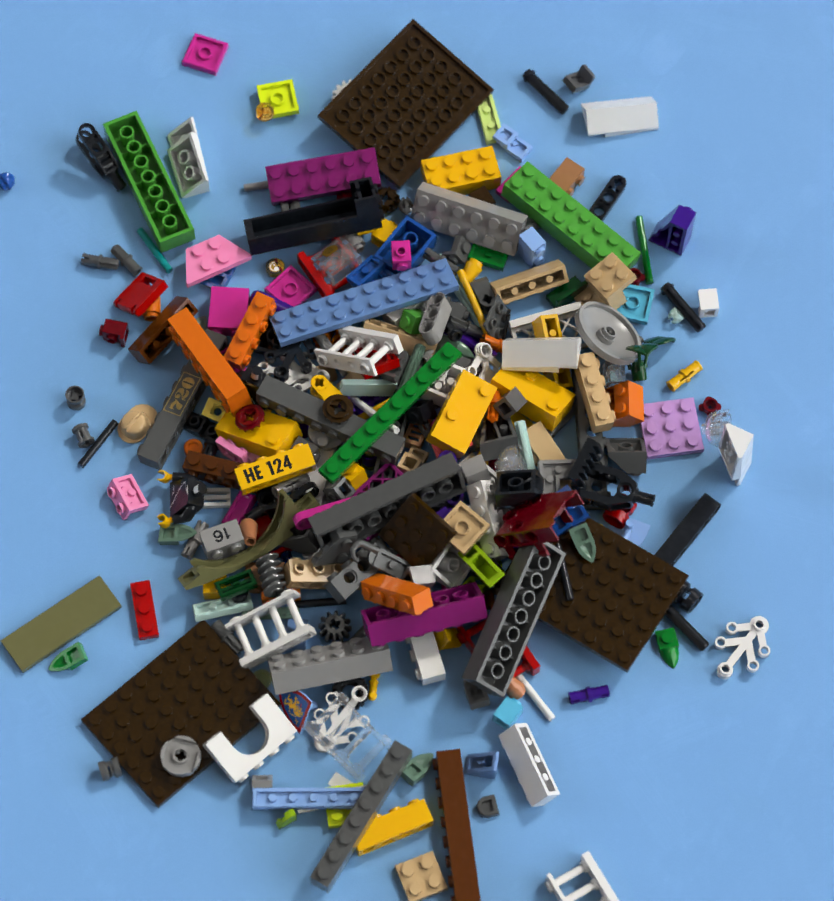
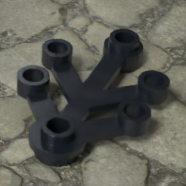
(291, 350)

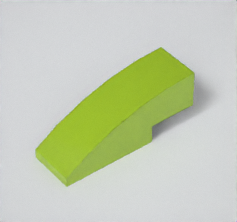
(482, 566)

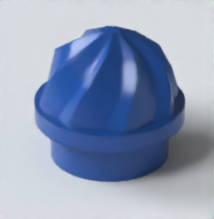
(6, 181)

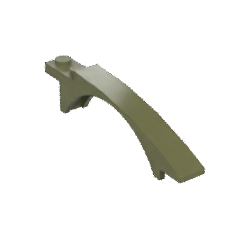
(276, 533)

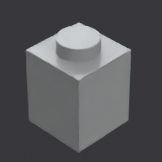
(474, 469)

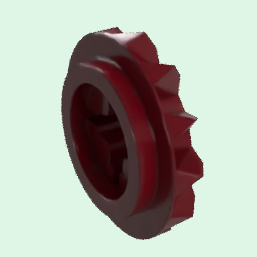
(253, 411)

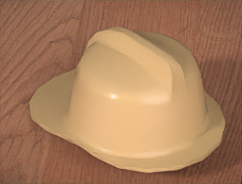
(136, 423)

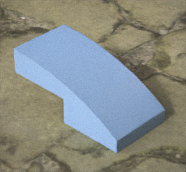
(510, 142)

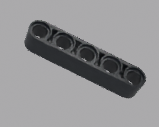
(688, 529)

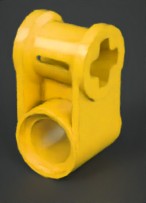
(322, 387)

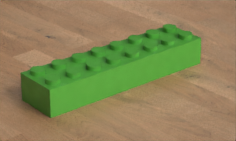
(149, 181)
(566, 218)

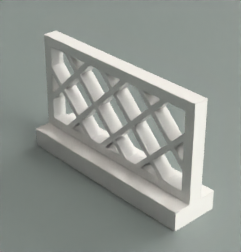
(564, 312)

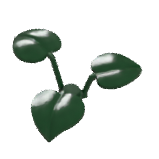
(638, 367)

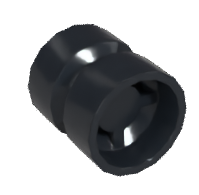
(692, 600)

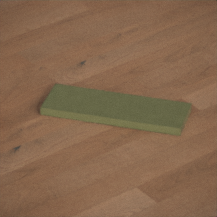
(61, 624)

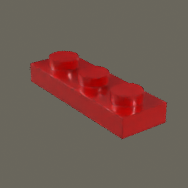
(144, 610)

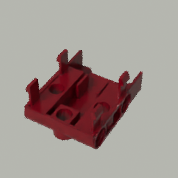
(533, 522)

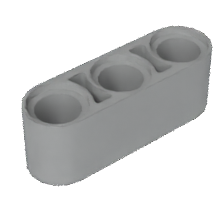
(435, 318)

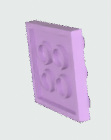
(671, 428)

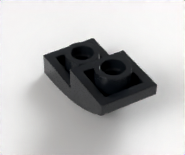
(200, 427)

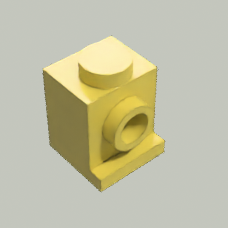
(210, 407)

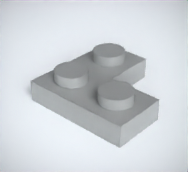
(553, 472)

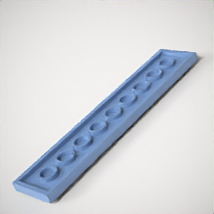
(363, 302)

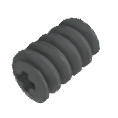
(270, 575)

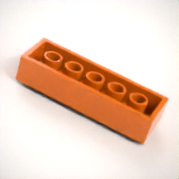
(208, 361)

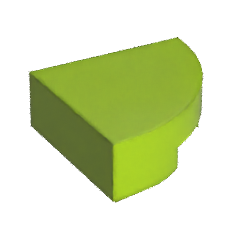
(290, 816)

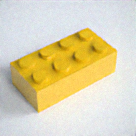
(463, 170)

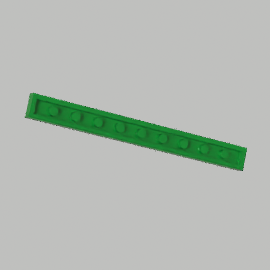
(389, 413)

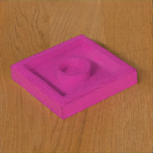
(205, 54)
(291, 287)

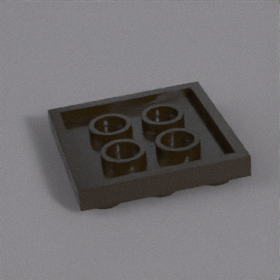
(417, 532)

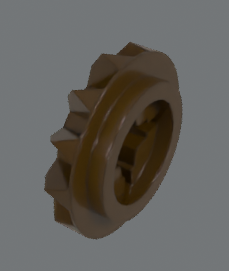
(393, 199)
(333, 402)

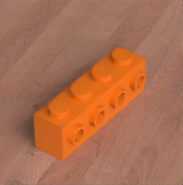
(250, 330)
(396, 594)

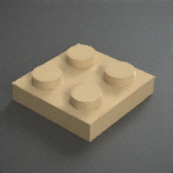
(468, 525)
(421, 877)

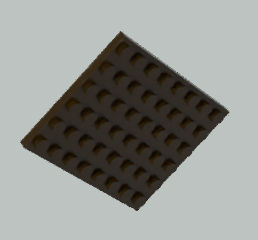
(406, 102)
(615, 597)
(183, 692)

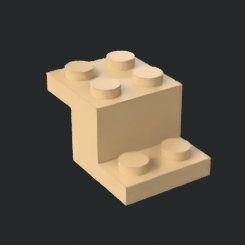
(607, 282)

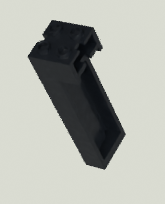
(317, 221)

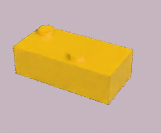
(545, 398)
(461, 413)
(273, 434)

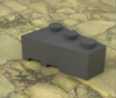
(496, 437)

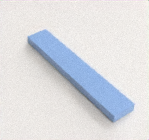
(305, 798)

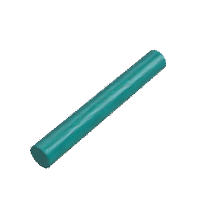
(155, 251)

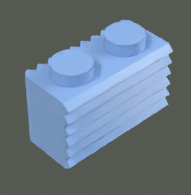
(531, 247)

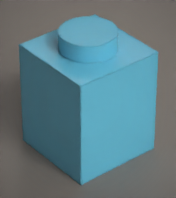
(508, 712)

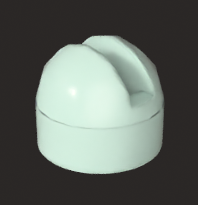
(676, 315)

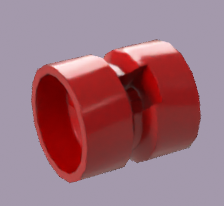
(619, 517)

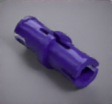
(588, 694)

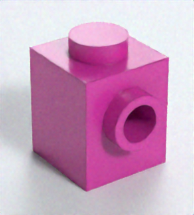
(401, 255)

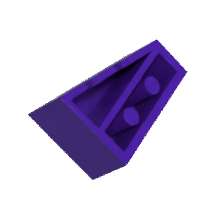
(674, 229)

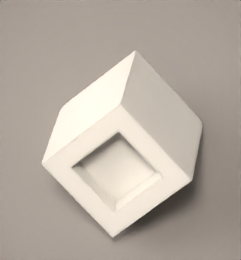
(708, 303)

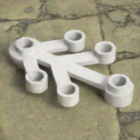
(483, 355)
(295, 374)
(743, 644)
(336, 720)

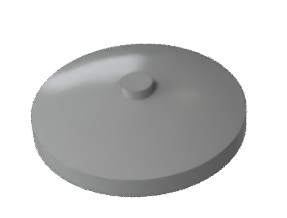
(607, 332)

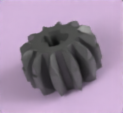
(339, 622)

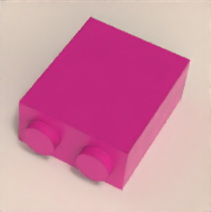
(227, 309)

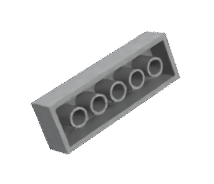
(466, 216)
(327, 664)

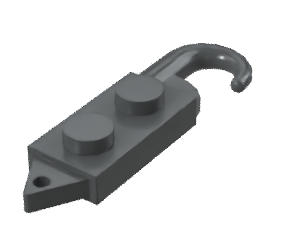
(381, 559)

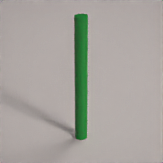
(644, 250)

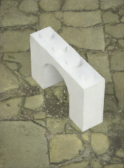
(277, 730)

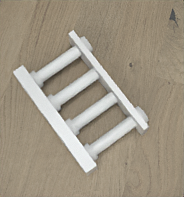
(356, 338)
(285, 640)
(597, 882)

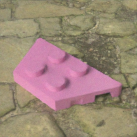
(212, 258)

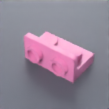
(231, 451)
(126, 496)

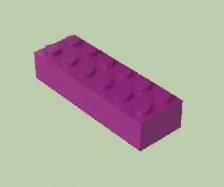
(320, 175)
(450, 609)

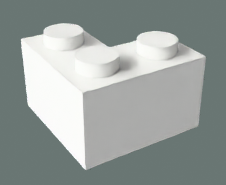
(442, 387)

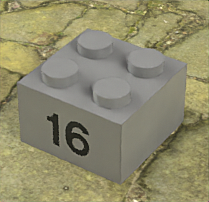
(222, 540)

